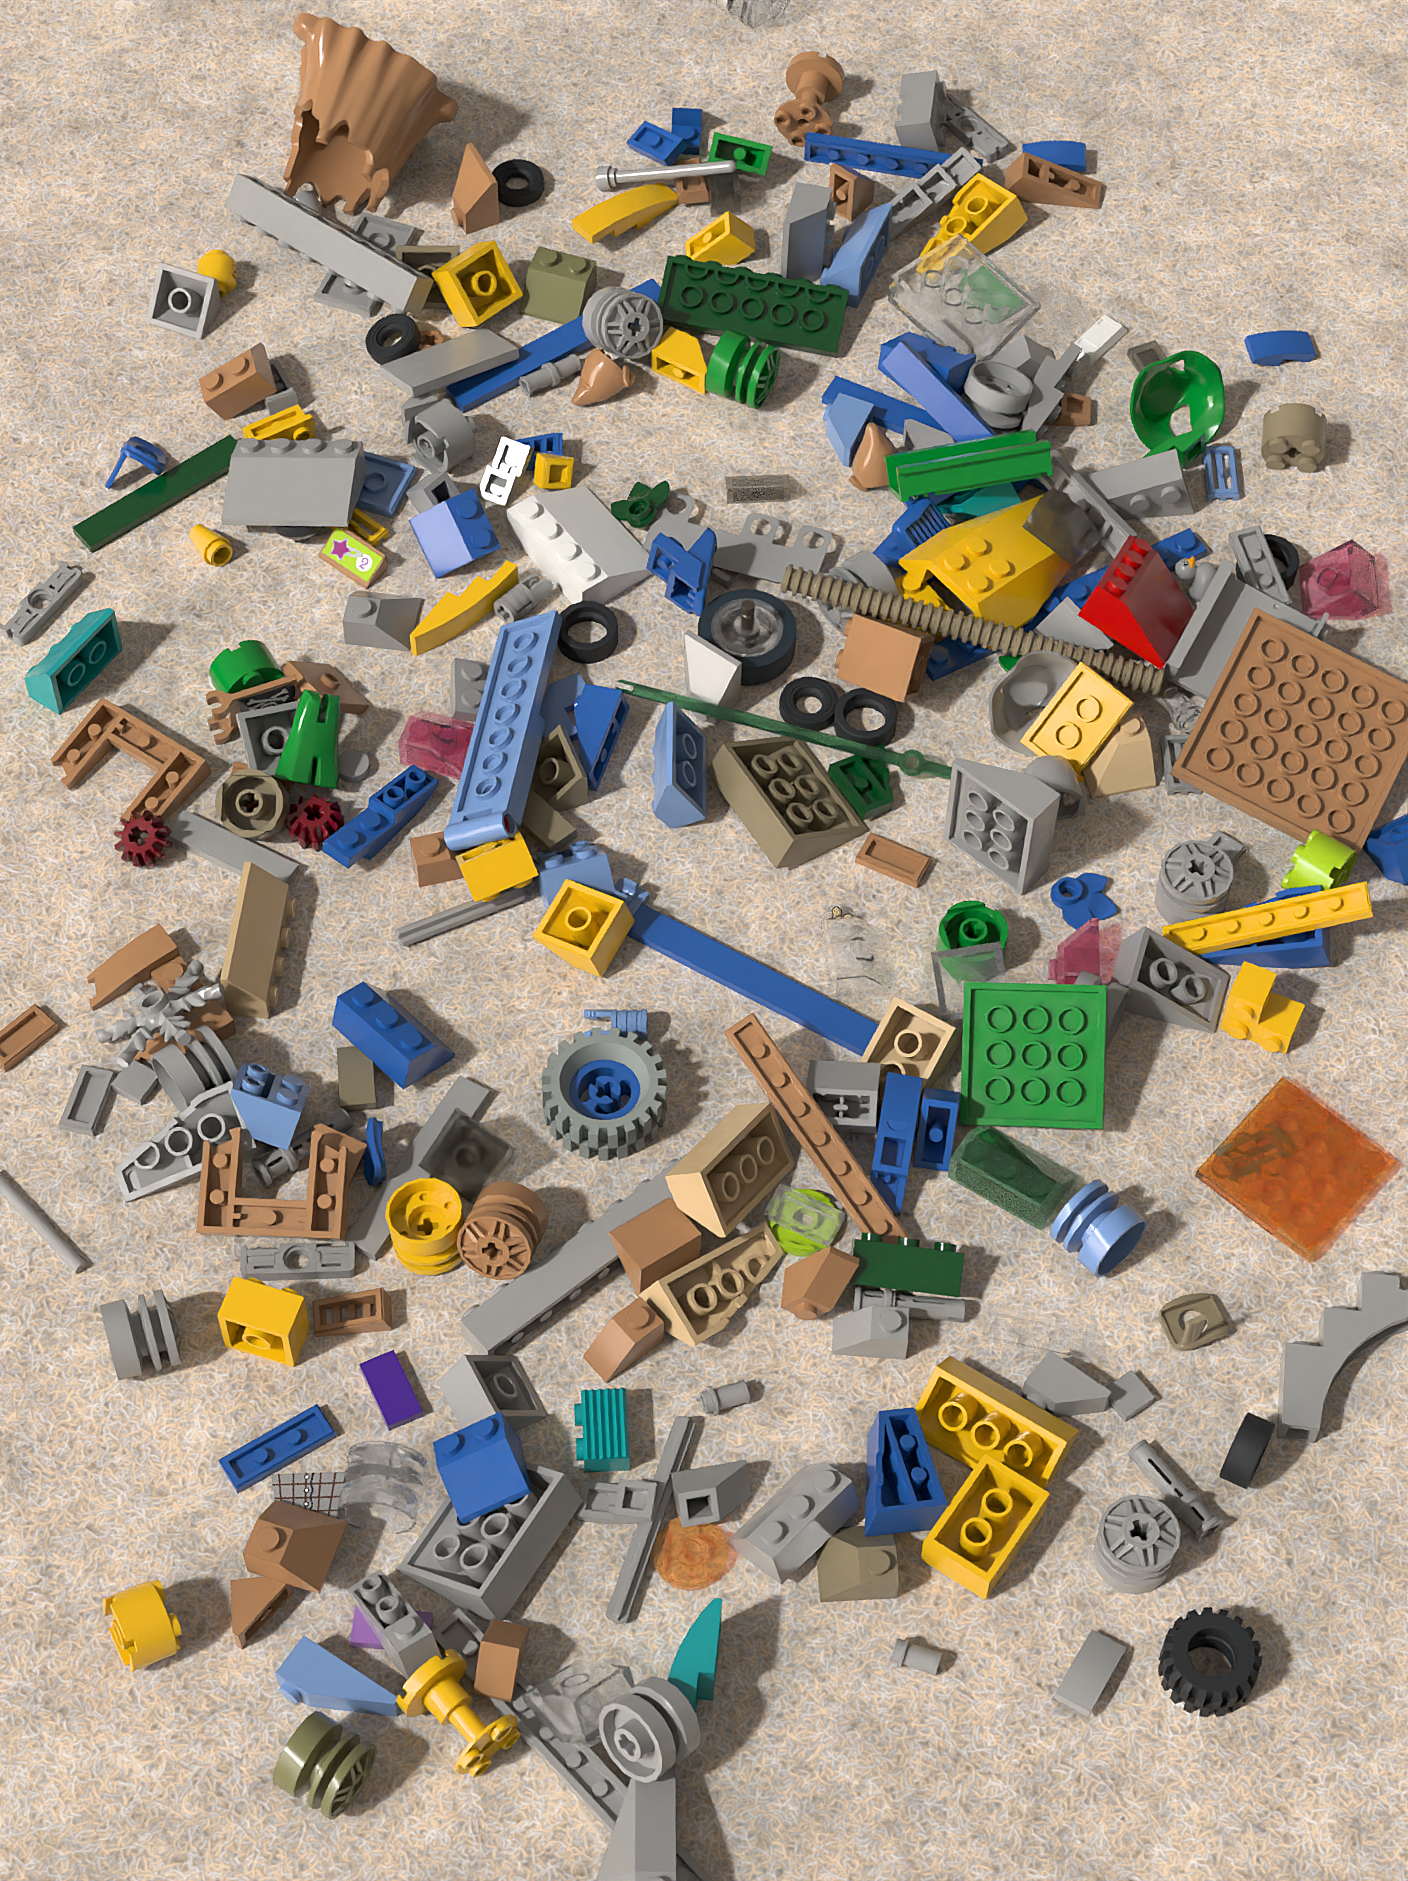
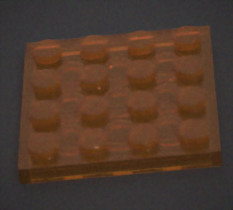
(1295, 1169)

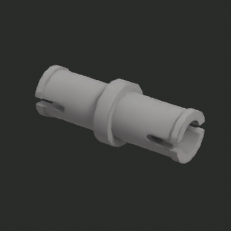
(550, 374)

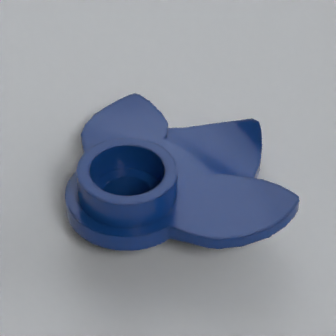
(1086, 900)

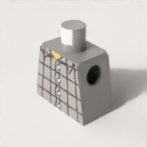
(310, 1490)

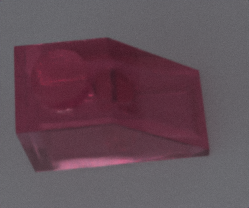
(1076, 954)

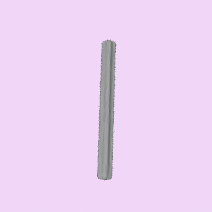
(645, 1533)

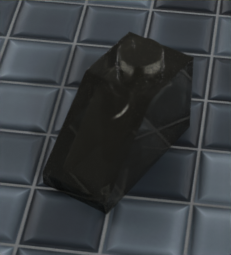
(724, 193)

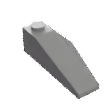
(177, 1149)
(644, 1834)

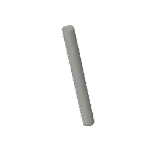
(41, 1226)

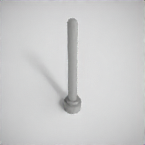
(609, 178)

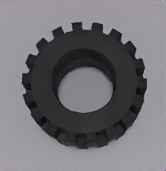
(1197, 1688)

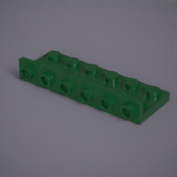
(752, 303)

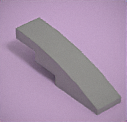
(931, 191)

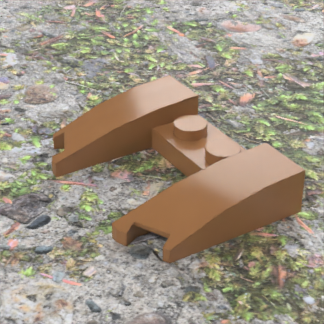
(109, 726)
(158, 958)
(227, 1214)

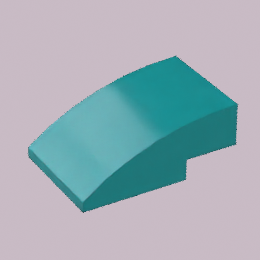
(697, 1656)

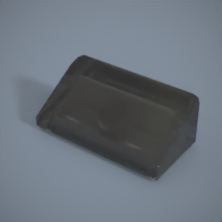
(758, 489)

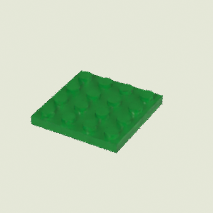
(1034, 1055)

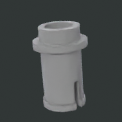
(724, 1397)
(915, 1656)

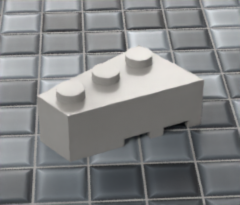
(922, 111)
(1145, 487)

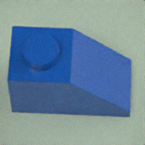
(936, 1129)

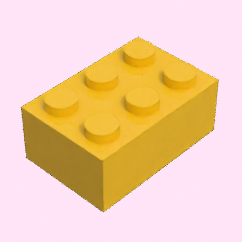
(985, 1526)

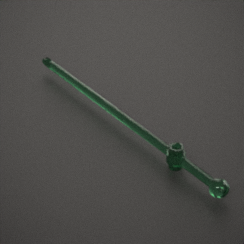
(791, 731)

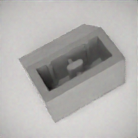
(846, 1094)

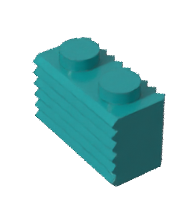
(604, 1430)

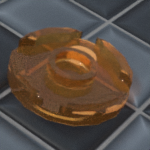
(690, 1567)

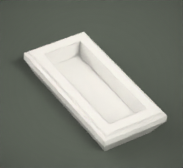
(1099, 339)

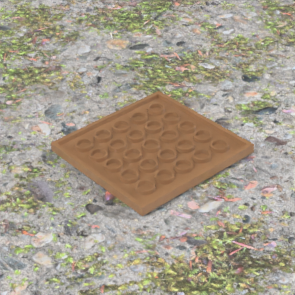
(1299, 734)

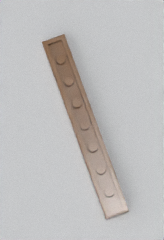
(813, 1130)

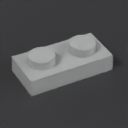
(467, 687)

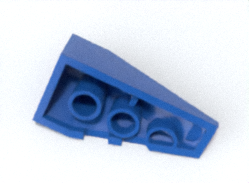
(1289, 952)

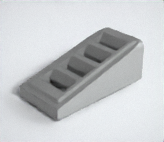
(285, 395)

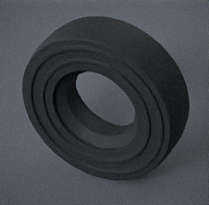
(519, 168)
(385, 328)
(808, 687)

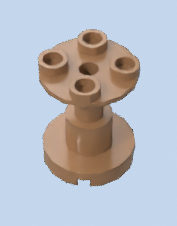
(813, 82)

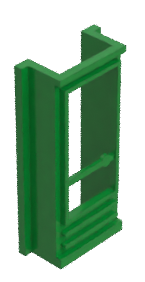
(967, 465)

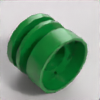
(742, 369)

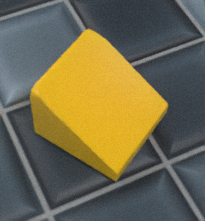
(553, 471)

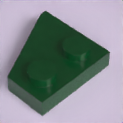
(863, 784)

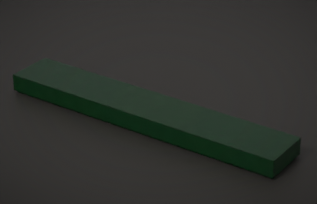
(156, 495)

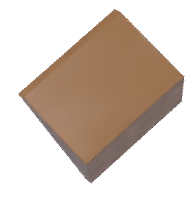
(656, 1244)

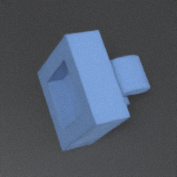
(631, 894)

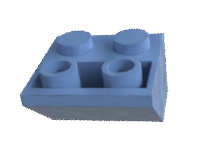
(580, 863)
(269, 1103)

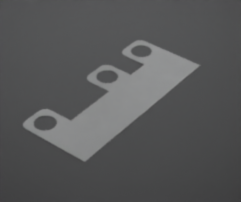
(745, 552)

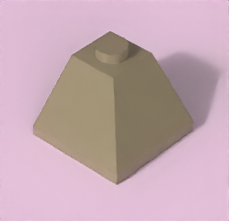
(857, 1566)

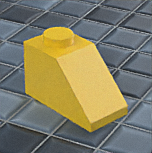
(723, 241)
(680, 359)

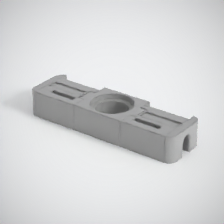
(982, 140)
(30, 620)
(323, 1262)

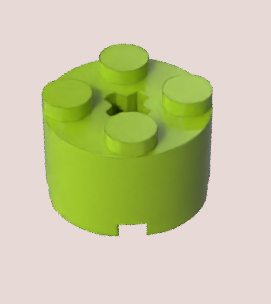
(1320, 862)

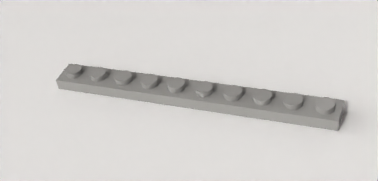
(576, 1766)

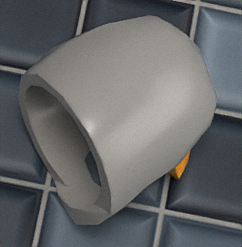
(1061, 775)

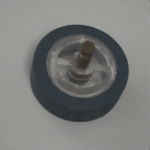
(753, 630)

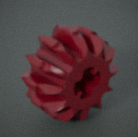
(314, 820)
(131, 833)

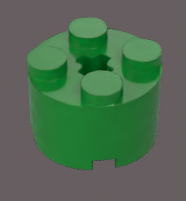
(244, 667)
(971, 924)

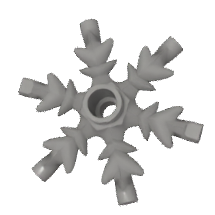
(160, 1013)

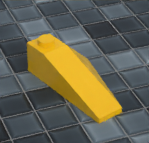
(982, 215)

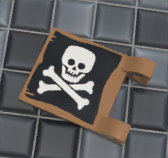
(261, 696)

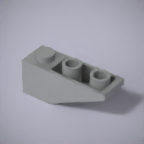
(394, 1623)

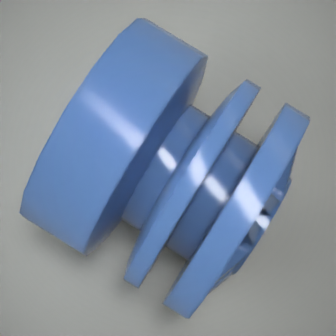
(1098, 1227)

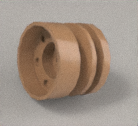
(502, 1230)

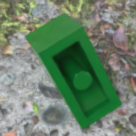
(747, 154)

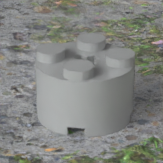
(441, 437)

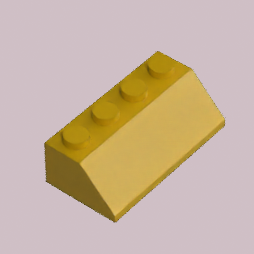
(976, 1416)

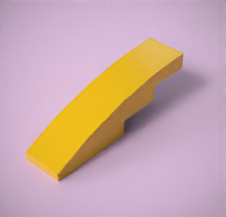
(624, 210)
(459, 613)

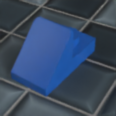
(688, 125)

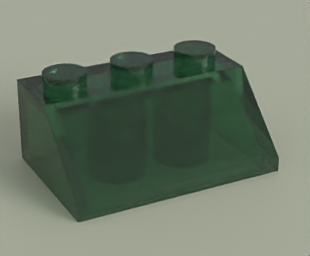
(1010, 1175)

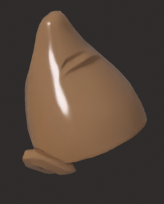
(601, 379)
(868, 463)

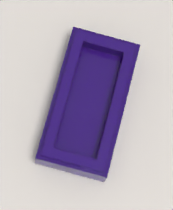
(391, 1390)

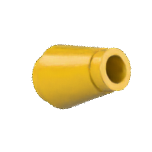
(212, 546)

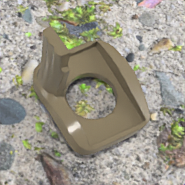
(1193, 1336)

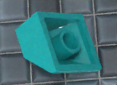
(978, 502)

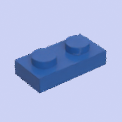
(657, 144)

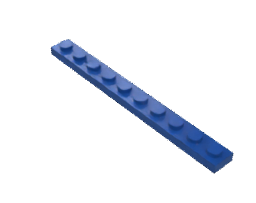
(953, 655)

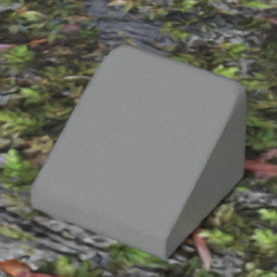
(416, 405)

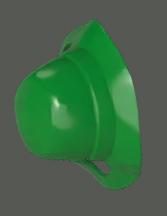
(1163, 389)

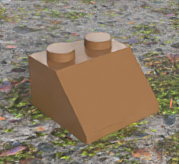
(239, 383)

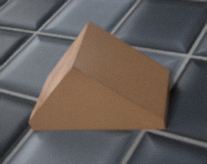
(336, 1139)
(254, 1604)
(500, 1660)

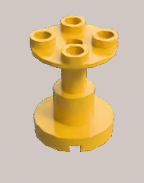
(437, 1690)

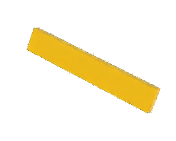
(1272, 920)

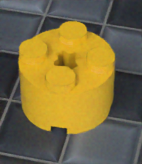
(141, 1625)

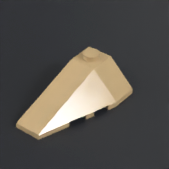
(708, 1291)

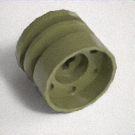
(324, 1765)

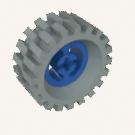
(612, 1066)

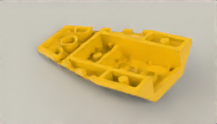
(992, 565)

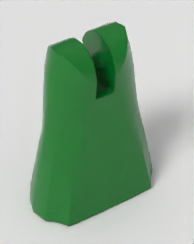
(313, 742)

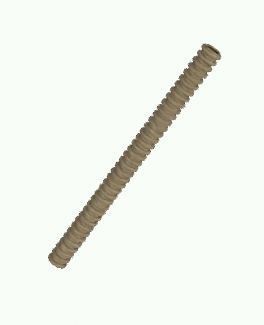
(965, 627)

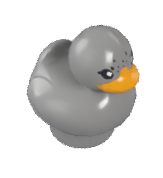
(1203, 574)

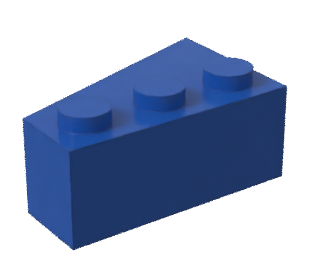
(945, 361)
(900, 1476)

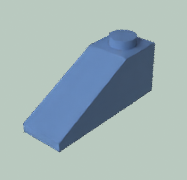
(330, 1683)

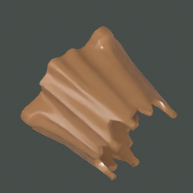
(357, 113)

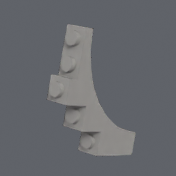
(1343, 1334)

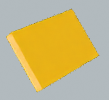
(1078, 718)

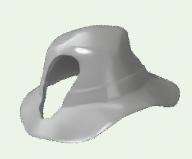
(1023, 689)

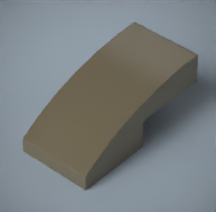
(355, 1079)

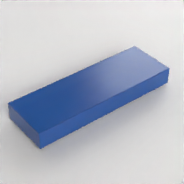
(277, 1448)

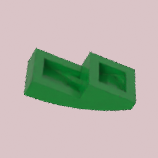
(1188, 446)

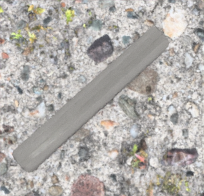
(456, 916)

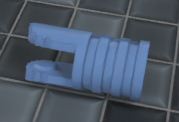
(627, 1020)

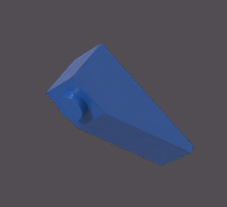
(599, 721)

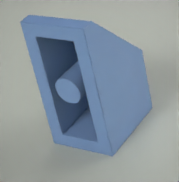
(847, 425)

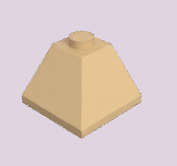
(1123, 761)

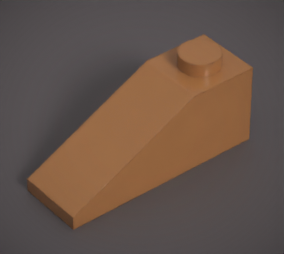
(1050, 184)

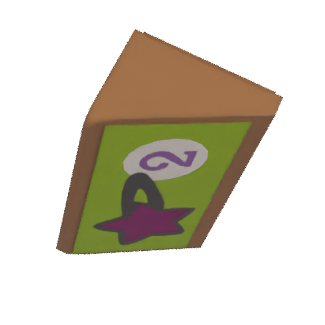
(354, 557)

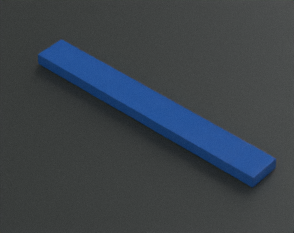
(549, 348)
(888, 410)
(752, 980)

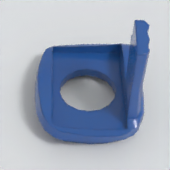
(135, 449)
(374, 1159)

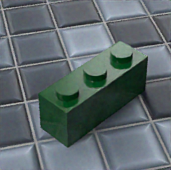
(907, 1265)

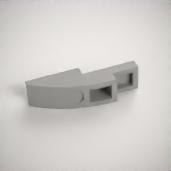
(1047, 391)

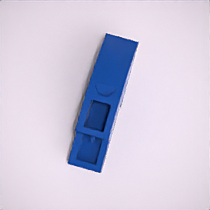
(384, 818)
(895, 1138)

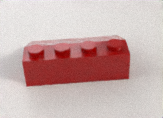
(1139, 603)

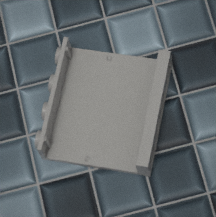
(1217, 627)

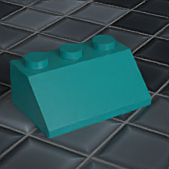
(75, 661)

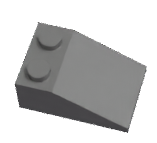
(1169, 982)

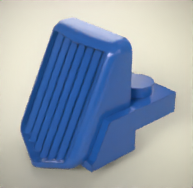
(911, 530)
(684, 571)

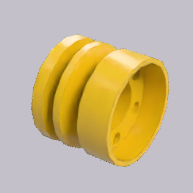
(425, 1225)

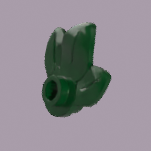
(641, 504)

